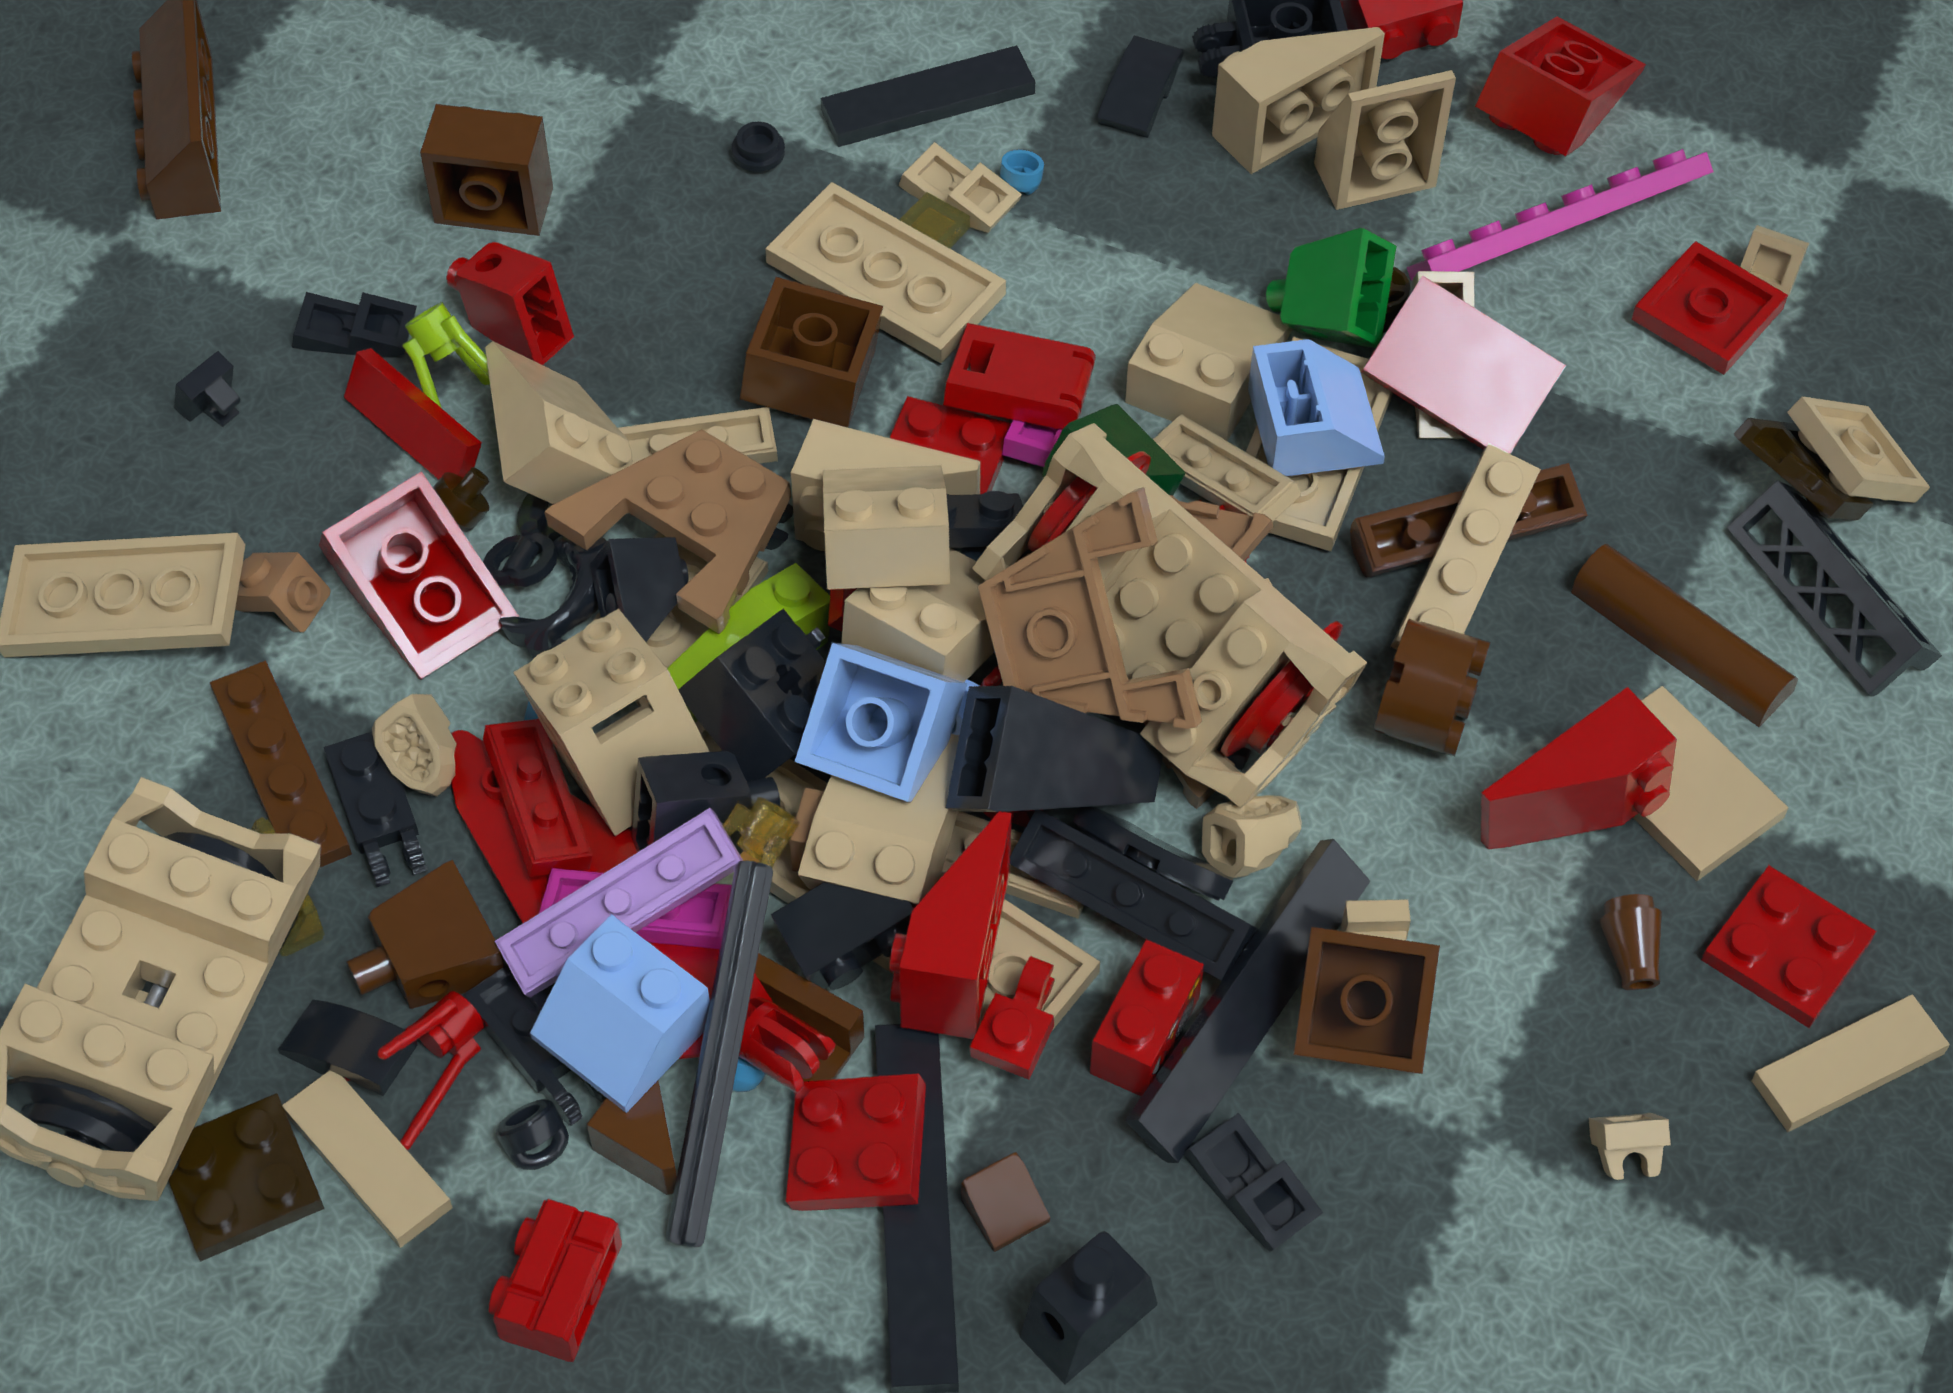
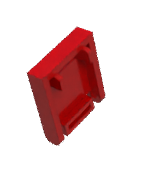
(1019, 377)

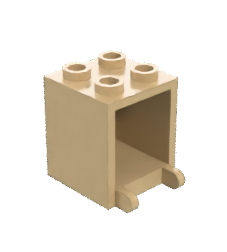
(588, 682)

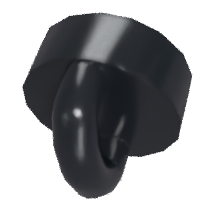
(529, 1128)

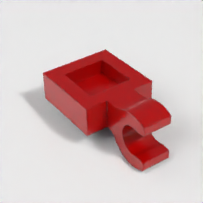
(1017, 1028)

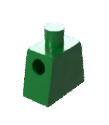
(1337, 288)

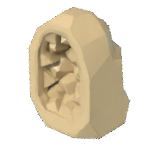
(417, 744)
(1250, 836)

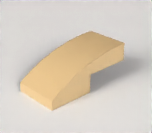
(974, 191)

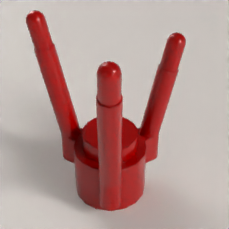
(442, 1029)

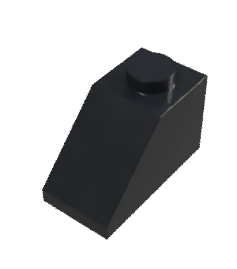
(639, 580)

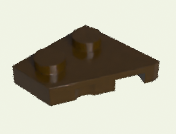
(1784, 452)

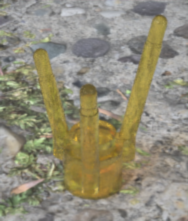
(763, 829)

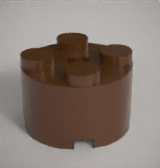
(1431, 686)

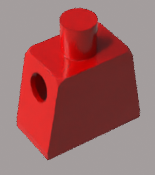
(513, 300)

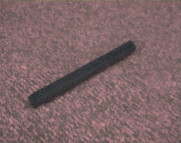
(719, 1054)

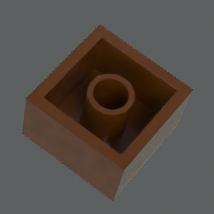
(487, 169)
(811, 352)
(1366, 1000)

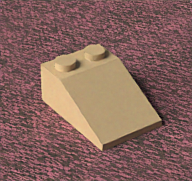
(1287, 89)
(1385, 140)
(1200, 359)
(550, 429)
(840, 447)
(886, 527)
(924, 624)
(879, 840)

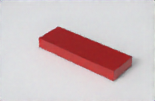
(410, 416)
(537, 797)

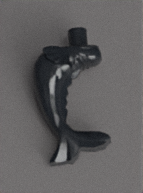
(578, 605)

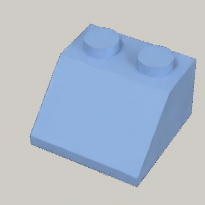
(879, 721)
(621, 1013)

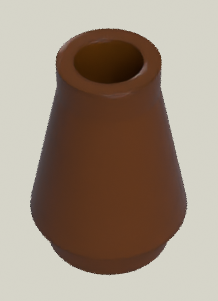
(1634, 936)

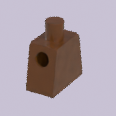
(428, 941)

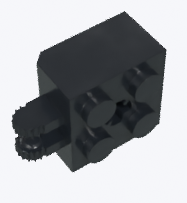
(1264, 20)
(759, 694)

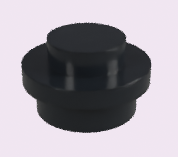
(758, 147)

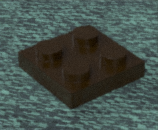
(242, 1178)

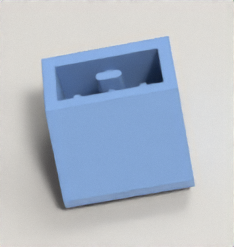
(1311, 409)

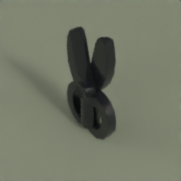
(523, 548)

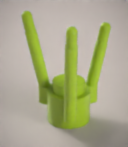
(439, 335)

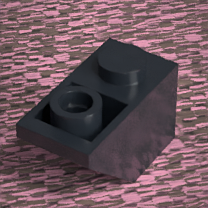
(840, 930)

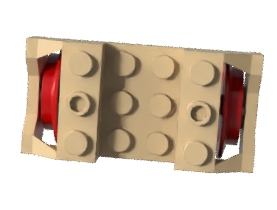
(1193, 604)

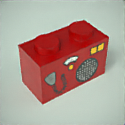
(1146, 1018)

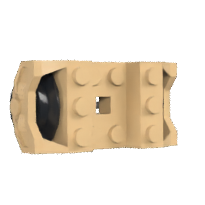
(121, 1073)

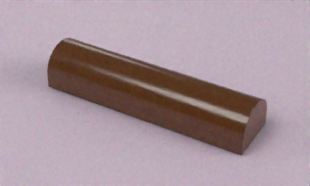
(1413, 531)
(1683, 635)

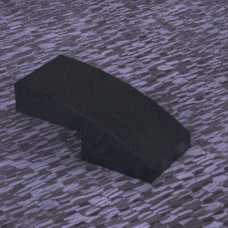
(1139, 86)
(349, 328)
(346, 1044)
(1251, 1184)

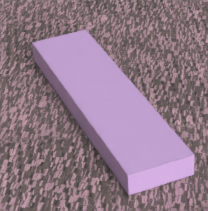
(632, 891)

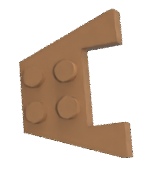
(703, 497)
(1058, 629)

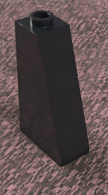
(1044, 755)

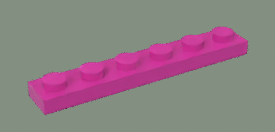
(1578, 208)

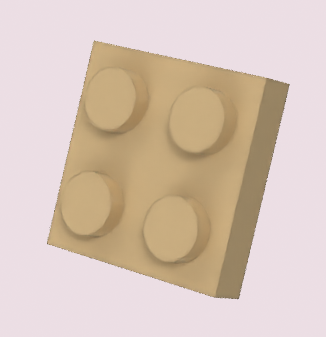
(1857, 450)

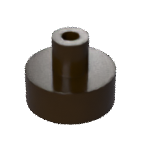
(464, 496)

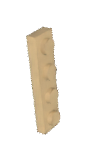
(1472, 542)

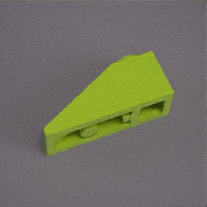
(788, 589)

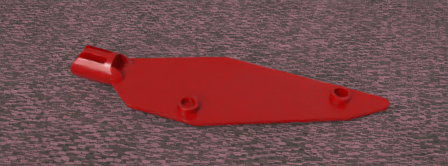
(771, 1036)

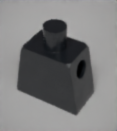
(685, 785)
(1095, 1301)

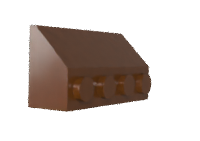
(176, 113)

